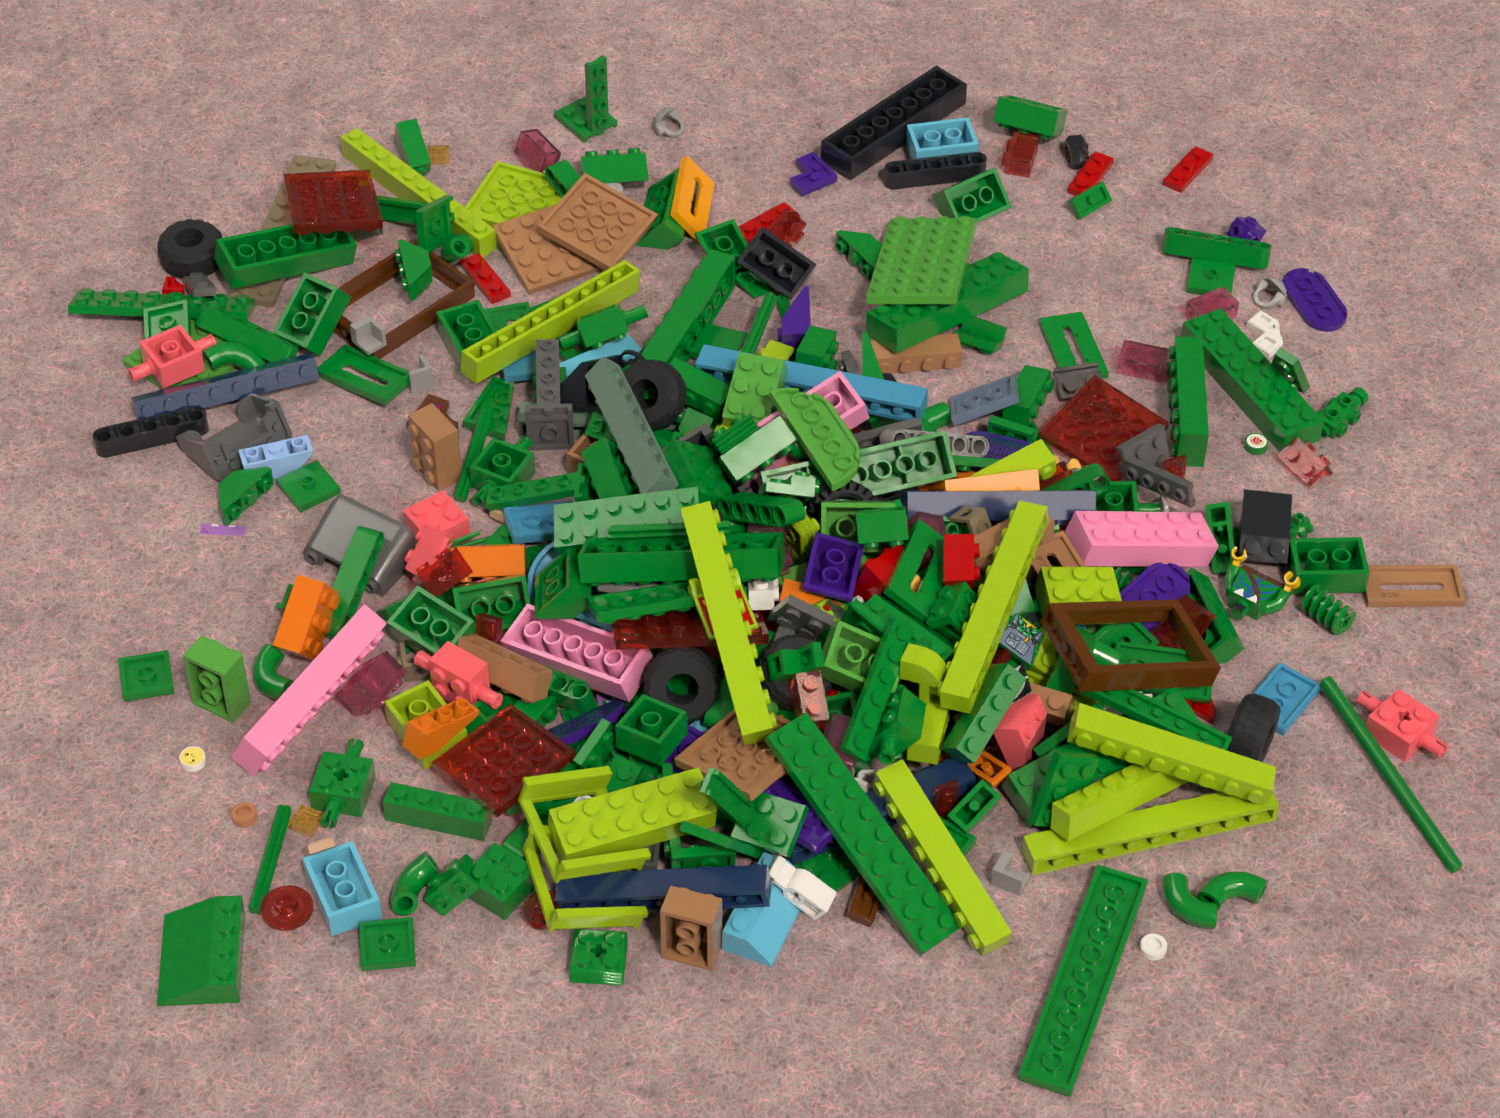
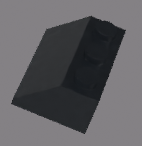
(777, 263)
(575, 387)

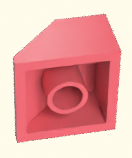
(430, 543)

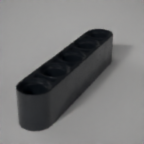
(933, 170)
(148, 431)

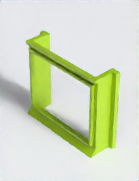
(568, 785)
(575, 917)

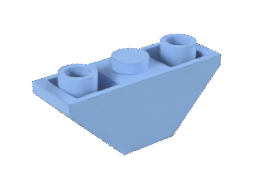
(280, 456)

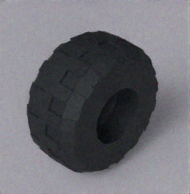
(188, 248)
(670, 391)
(686, 661)
(781, 691)
(1253, 726)

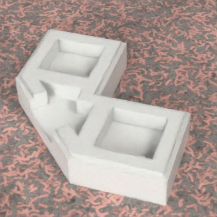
(1269, 330)

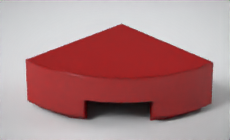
(172, 285)
(1205, 711)

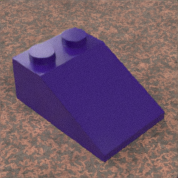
(796, 321)
(833, 567)

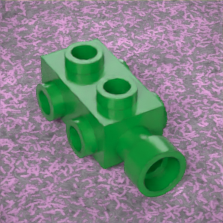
(1342, 412)

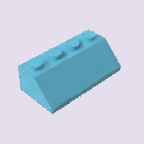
(760, 931)

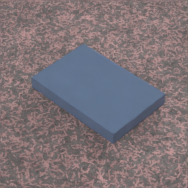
(984, 399)

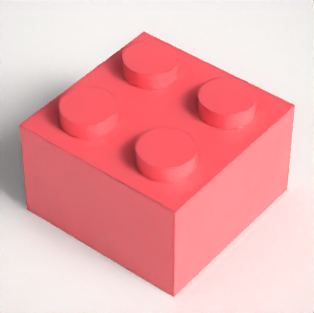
(439, 512)

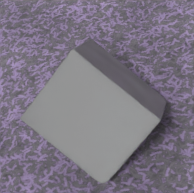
(368, 334)
(420, 378)
(1007, 877)

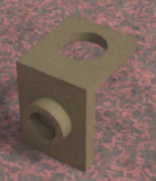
(977, 520)
(409, 667)

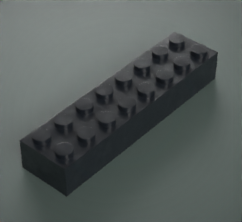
(884, 126)

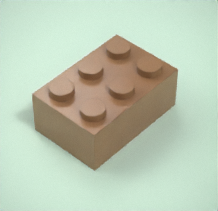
(434, 447)
(691, 927)

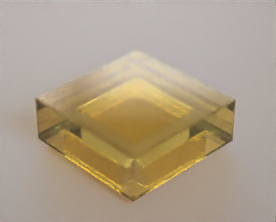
(439, 154)
(305, 820)

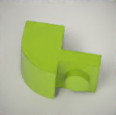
(922, 667)

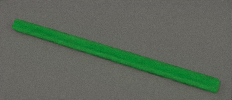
(755, 334)
(1391, 775)

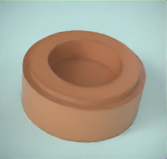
(244, 814)

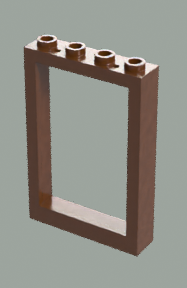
(385, 270)
(1089, 676)

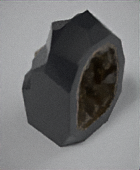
(1076, 151)

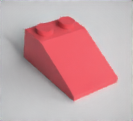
(1021, 731)

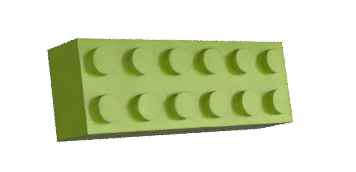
(631, 816)

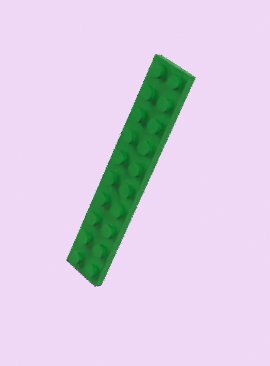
(863, 833)
(1083, 981)

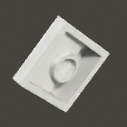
(762, 594)

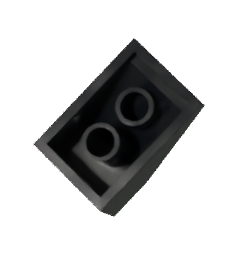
(1265, 527)

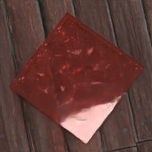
(1097, 423)
(498, 756)

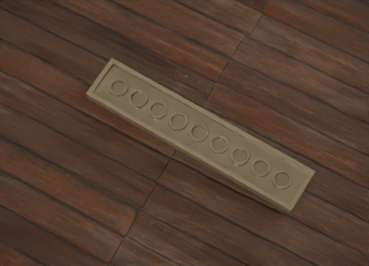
(279, 215)

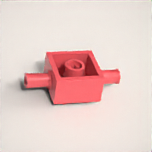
(171, 356)
(459, 675)
(1402, 724)

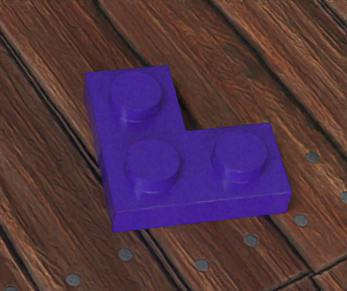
(815, 174)

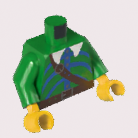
(1254, 592)

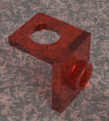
(1176, 465)

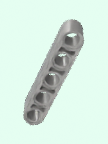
(962, 447)

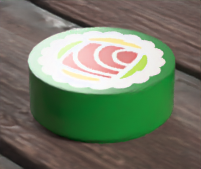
(1256, 443)

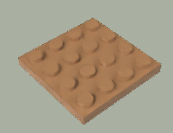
(597, 222)
(536, 258)
(722, 748)

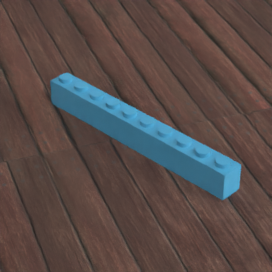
(880, 396)

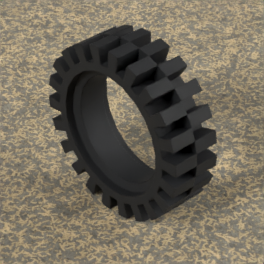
(851, 489)

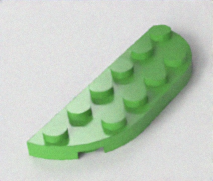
(820, 434)

